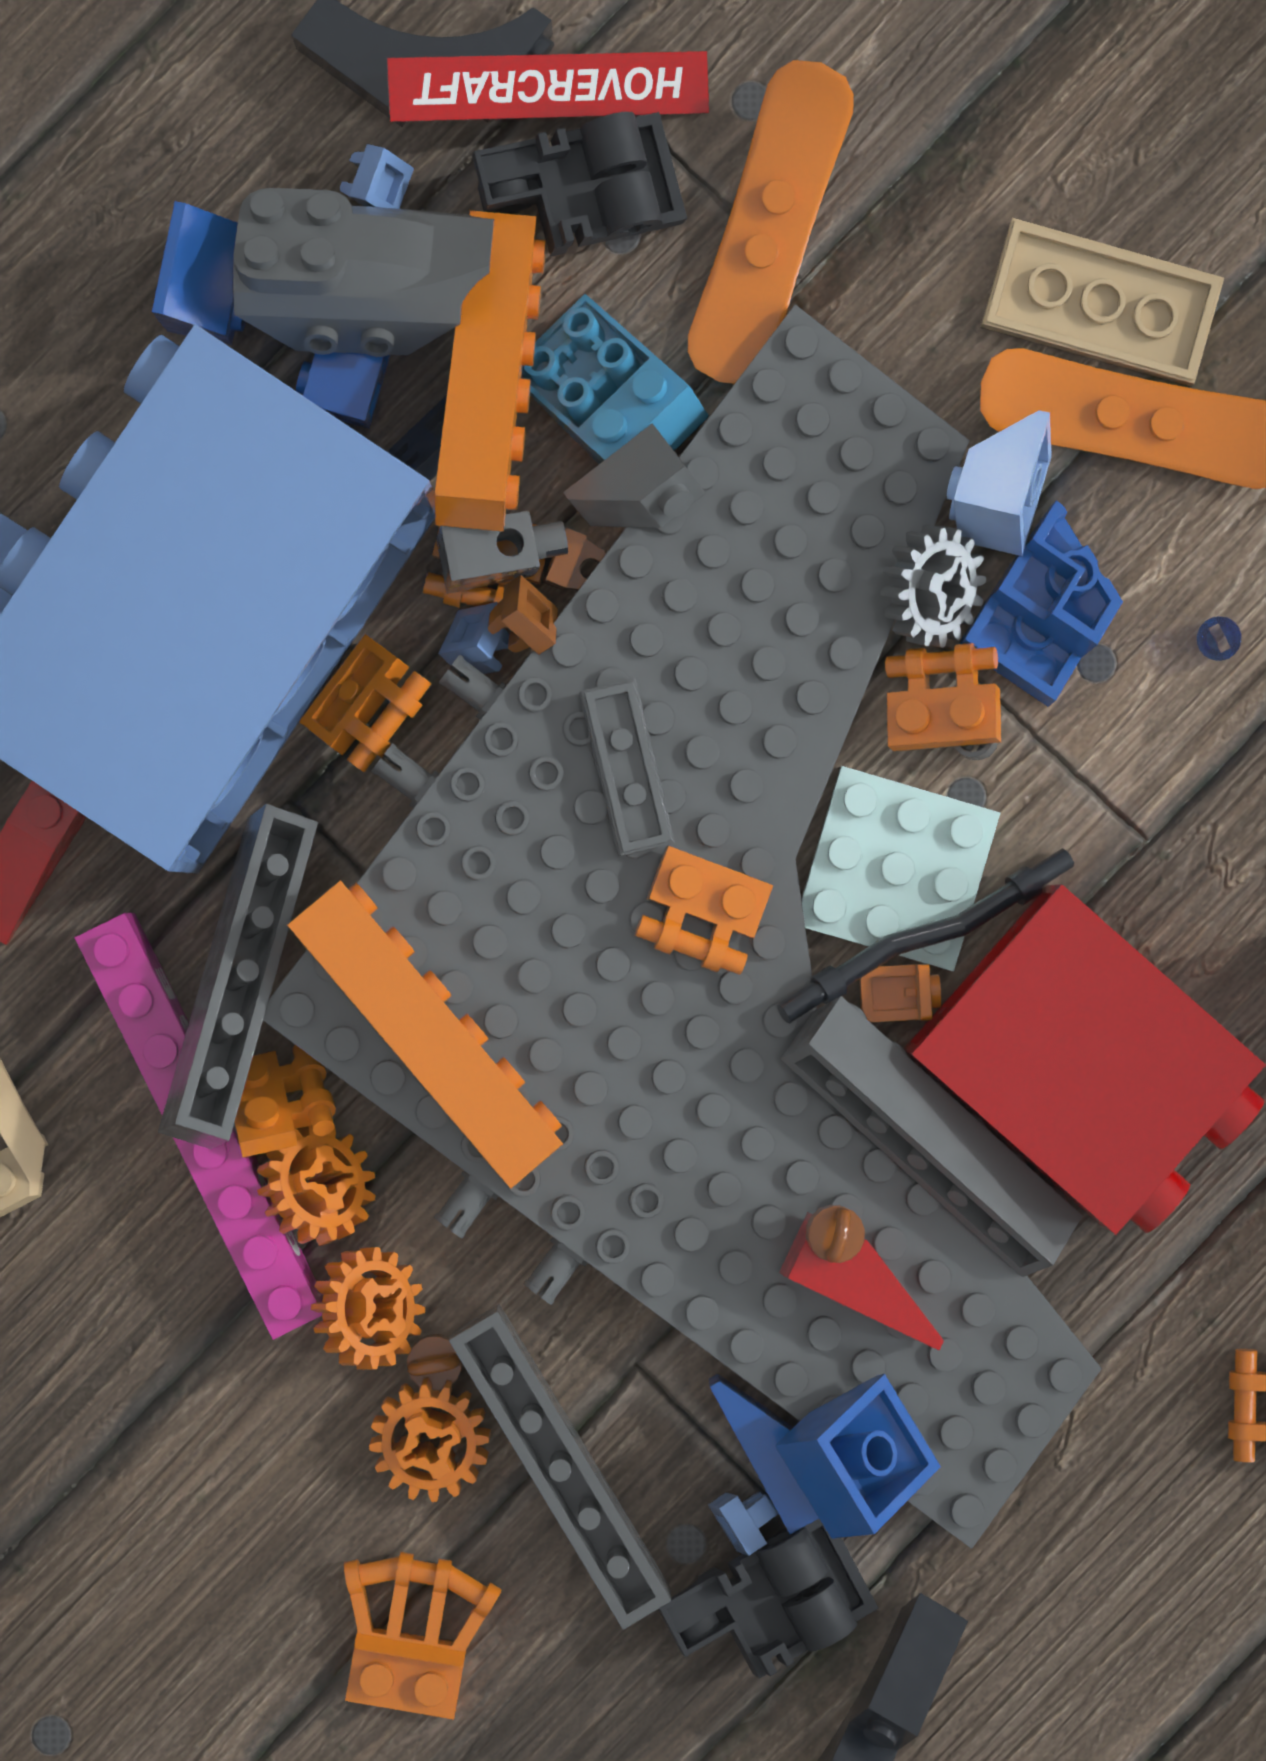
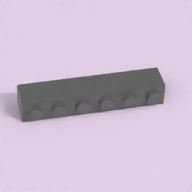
(238, 978)
(932, 1136)
(561, 1466)

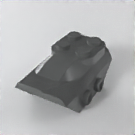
(353, 275)

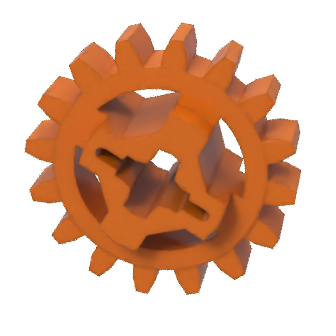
(312, 1205)
(368, 1308)
(410, 1452)

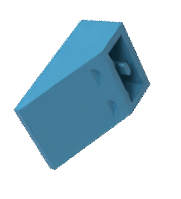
(607, 384)

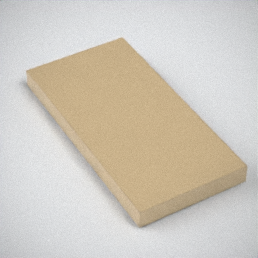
(1102, 302)

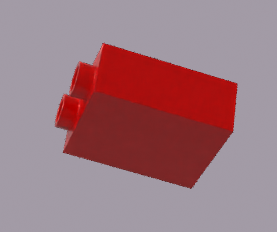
(1090, 1062)

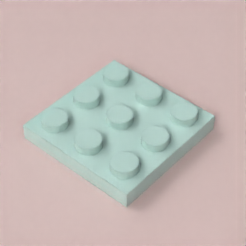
(895, 863)

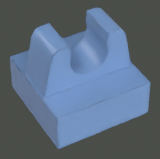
(379, 179)
(473, 641)
(743, 1519)

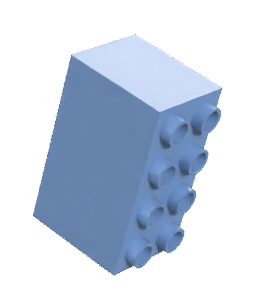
(195, 596)

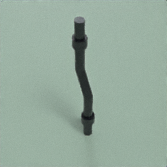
(833, 982)

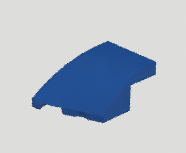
(1046, 609)

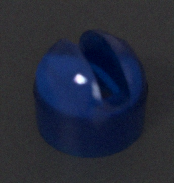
(1208, 644)

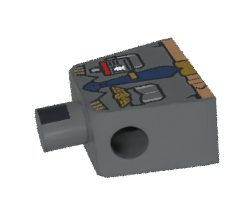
(473, 559)

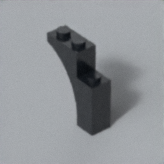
(358, 48)
(900, 1684)

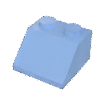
(1002, 484)

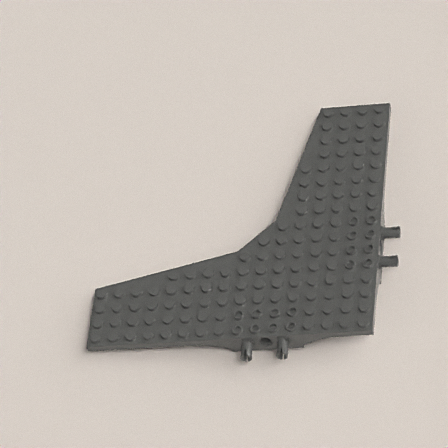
(669, 1080)

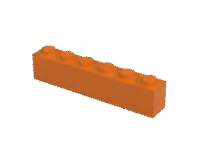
(487, 383)
(425, 1033)

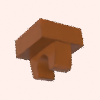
(565, 569)
(526, 615)

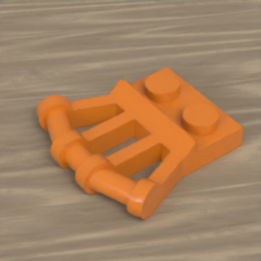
(405, 1668)

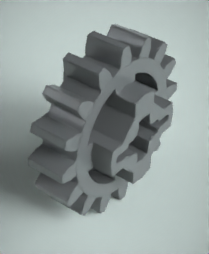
(933, 585)

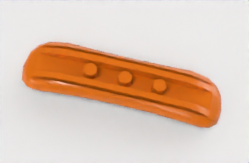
(771, 217)
(1130, 416)

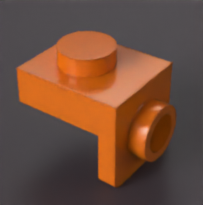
(900, 993)

